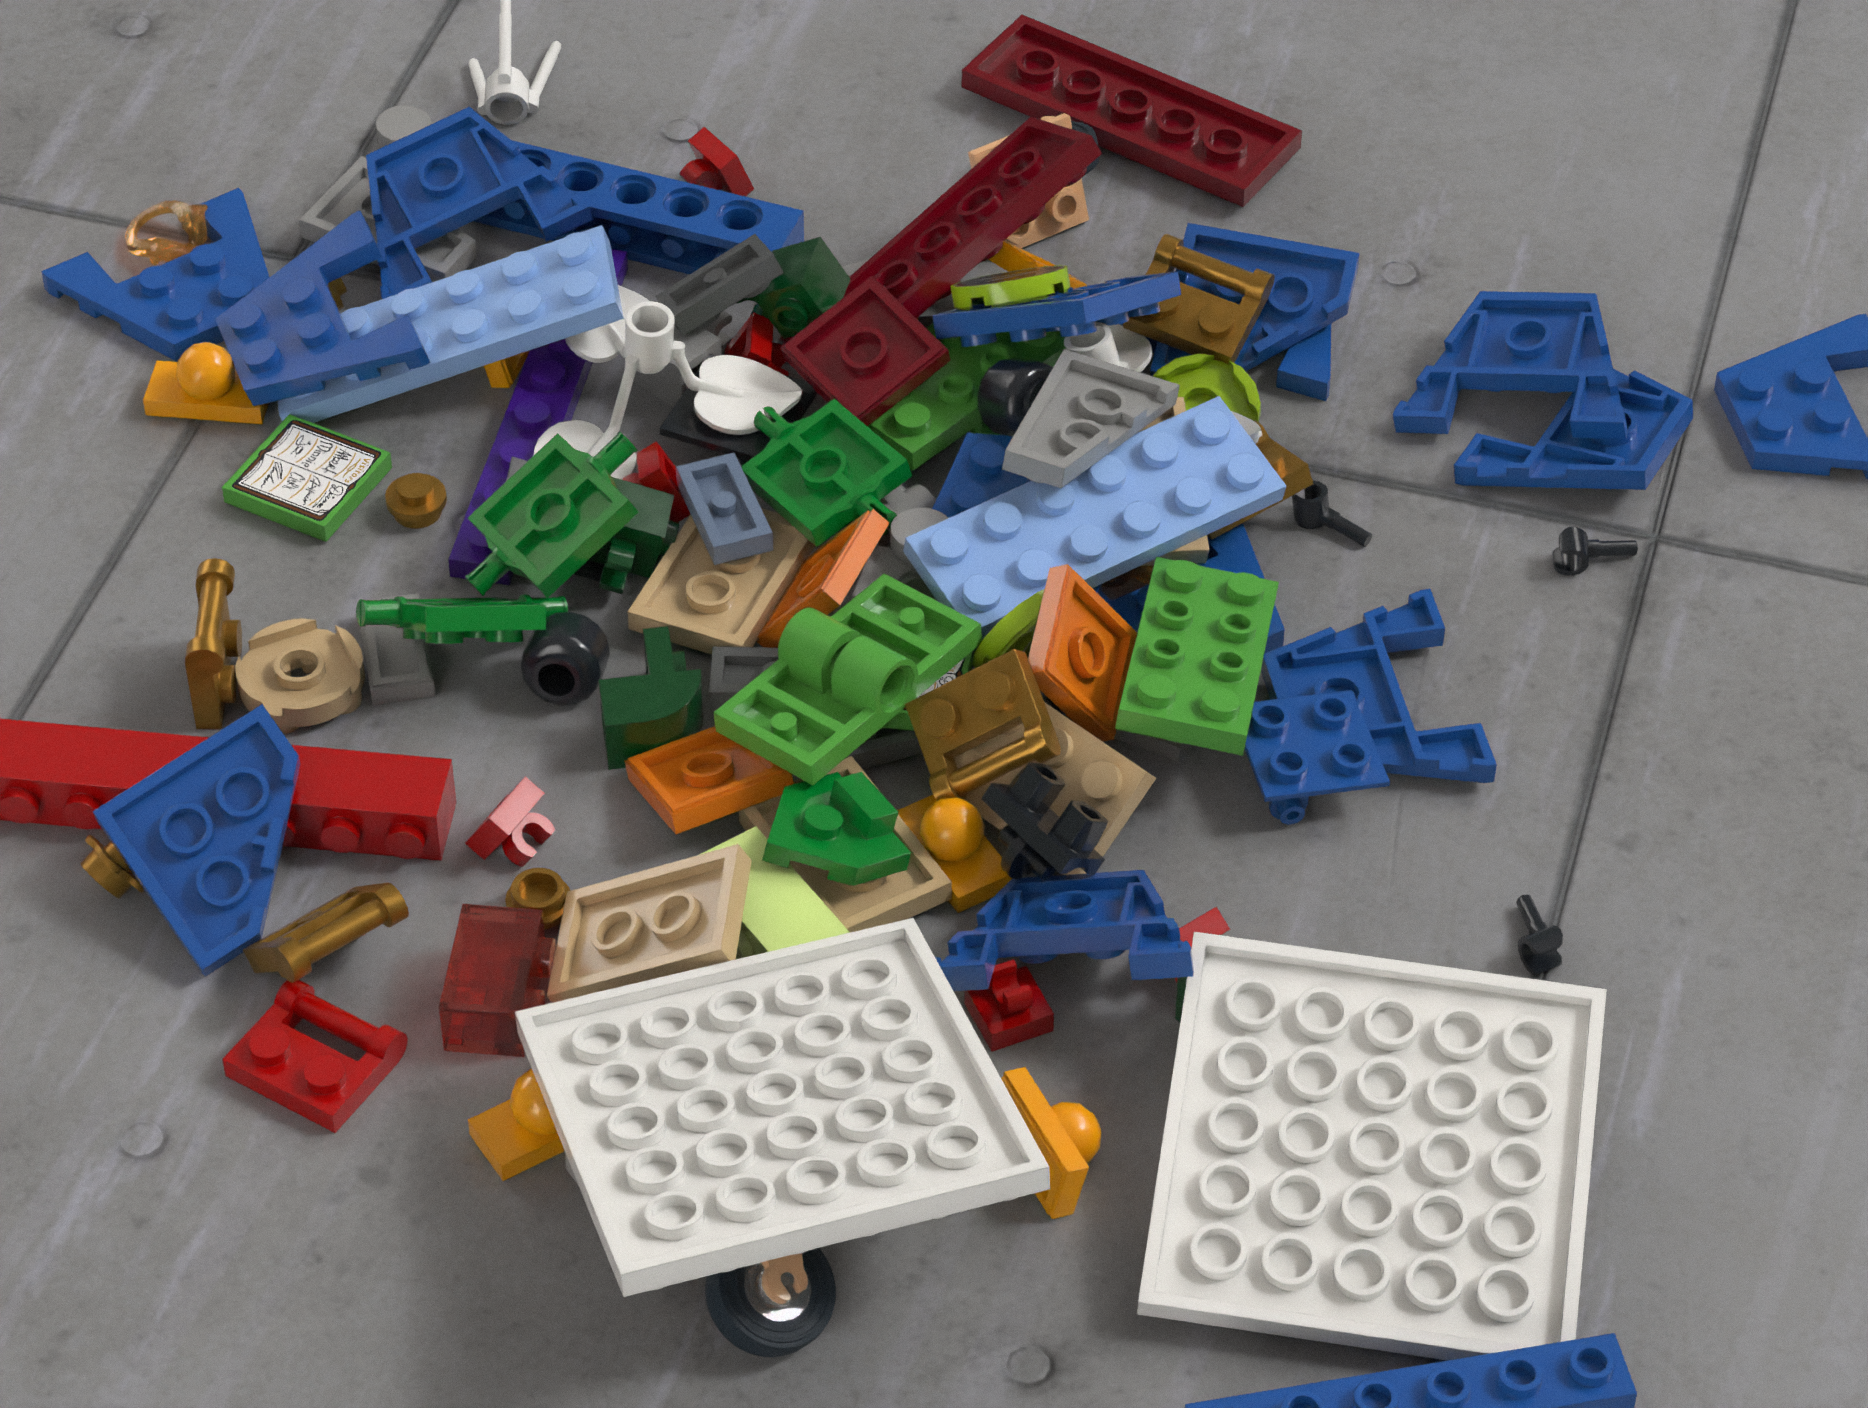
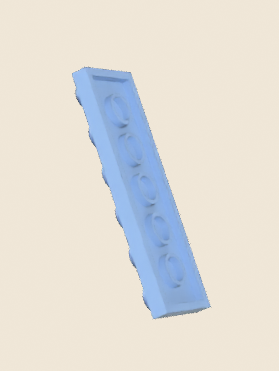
(480, 318)
(1113, 517)

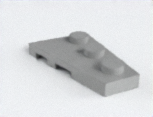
(352, 193)
(1083, 416)

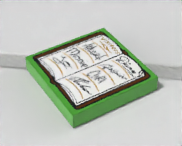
(307, 477)

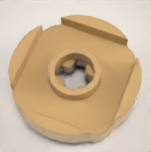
(308, 700)

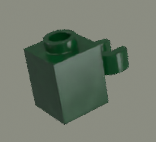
(805, 290)
(641, 540)

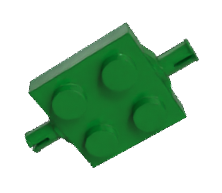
(824, 470)
(552, 515)
(455, 618)

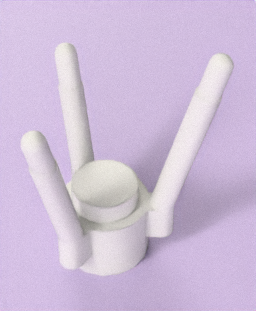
(507, 92)

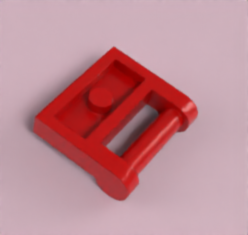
(306, 1072)

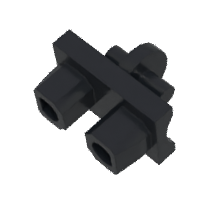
(1035, 834)

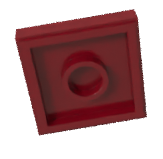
(866, 352)

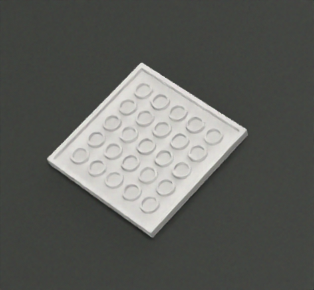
(776, 1105)
(1375, 1152)

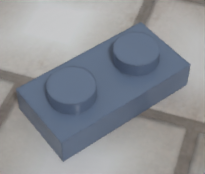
(724, 508)

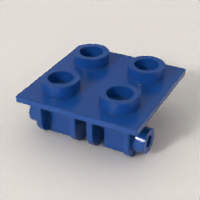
(1311, 750)

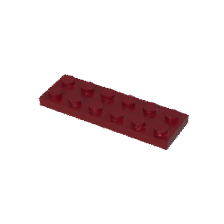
(1134, 109)
(978, 213)

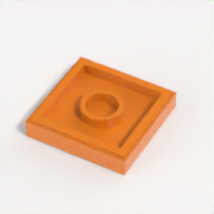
(826, 574)
(1081, 652)
(703, 779)

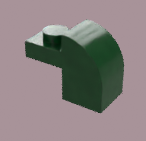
(652, 707)

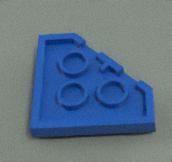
(1307, 294)
(1067, 312)
(211, 835)

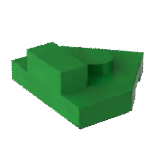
(837, 828)

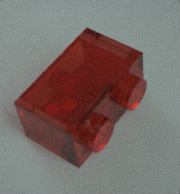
(491, 975)

